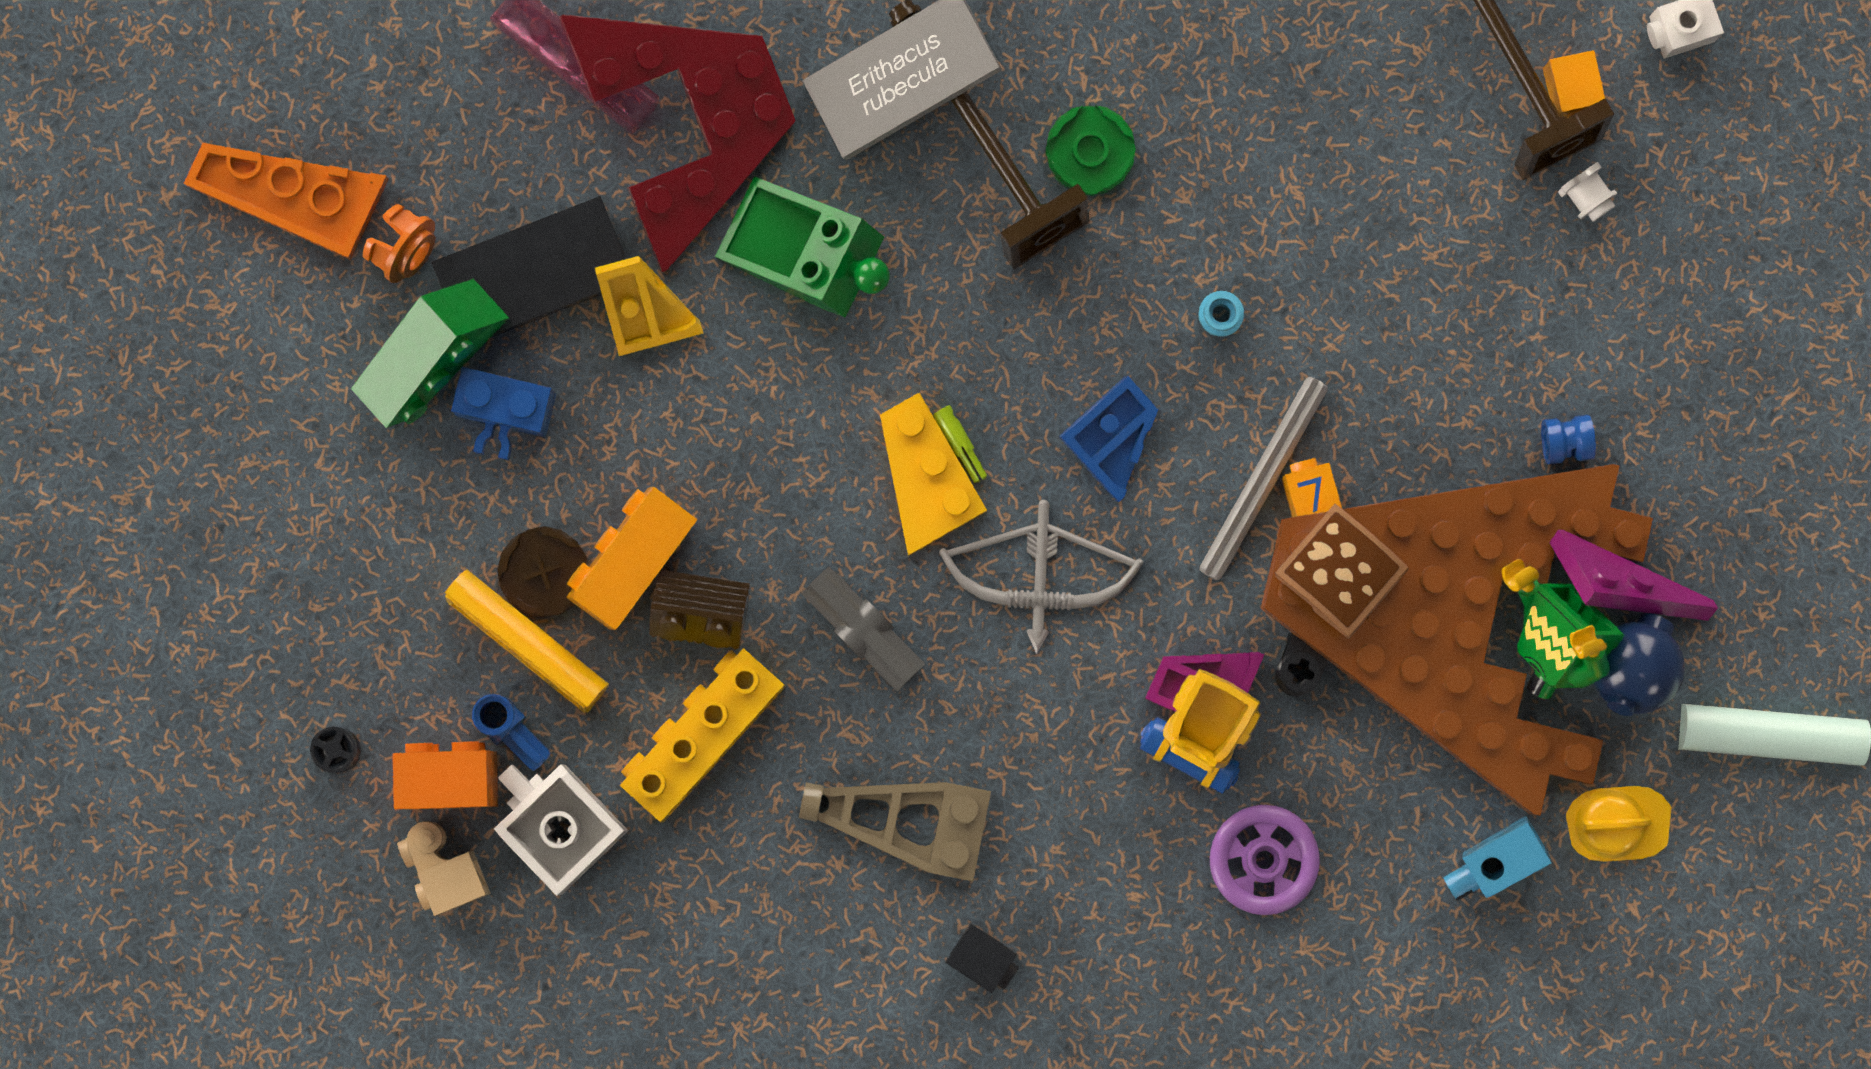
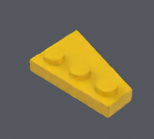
(926, 475)

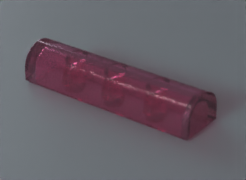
(542, 35)

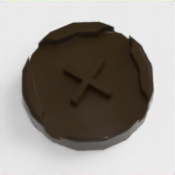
(537, 569)

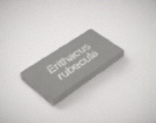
(901, 75)

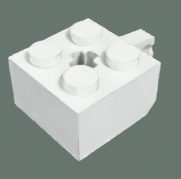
(530, 825)

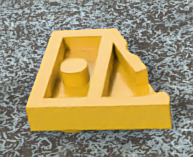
(642, 307)

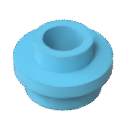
(1231, 303)

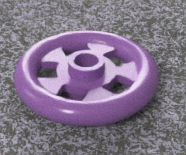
(1241, 890)

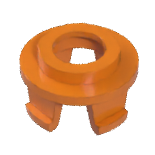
(410, 250)

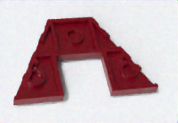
(731, 95)

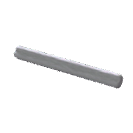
(1263, 478)

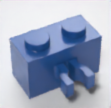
(503, 404)

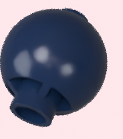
(1643, 667)

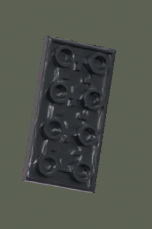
(539, 264)

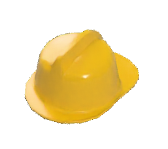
(1619, 823)

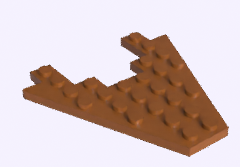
(1432, 630)

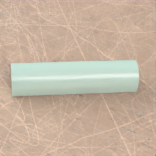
(1774, 734)

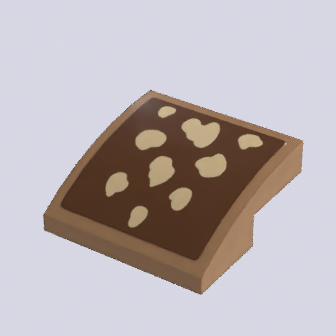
(1342, 571)

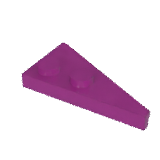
(1620, 584)

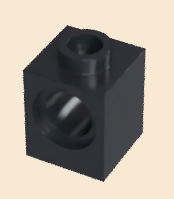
(983, 959)

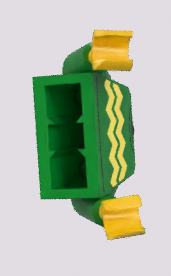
(1560, 633)

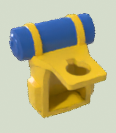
(1204, 730)

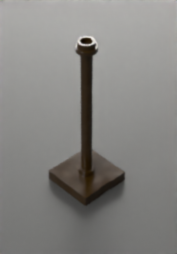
(1561, 135)
(1043, 223)

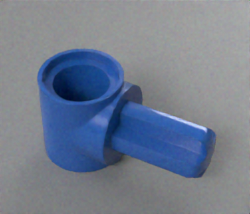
(512, 732)

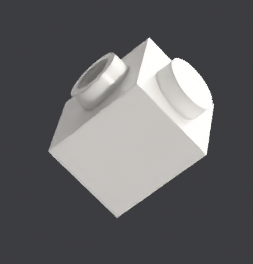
(1683, 26)

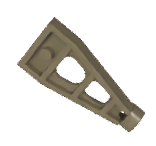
(957, 833)

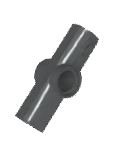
(863, 628)

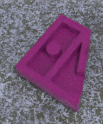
(1173, 671)

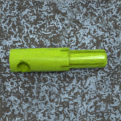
(957, 440)

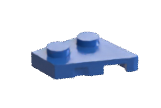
(1112, 435)

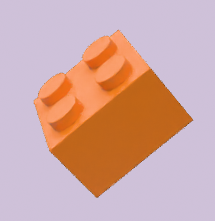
(446, 778)

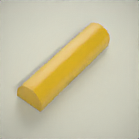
(525, 641)

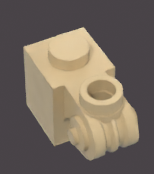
(443, 882)

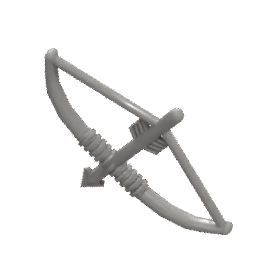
(1041, 548)

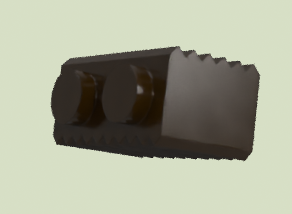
(699, 609)

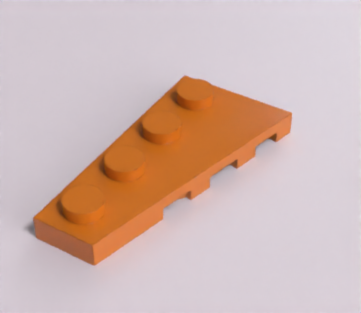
(303, 198)

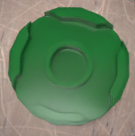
(1087, 164)

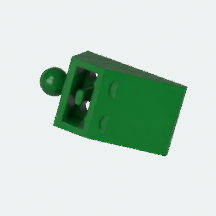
(804, 247)

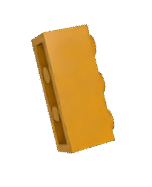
(630, 556)

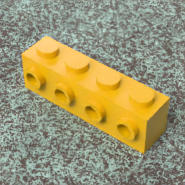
(702, 734)

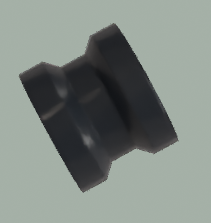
(327, 746)

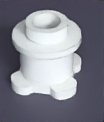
(1589, 193)

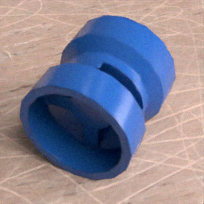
(1568, 439)

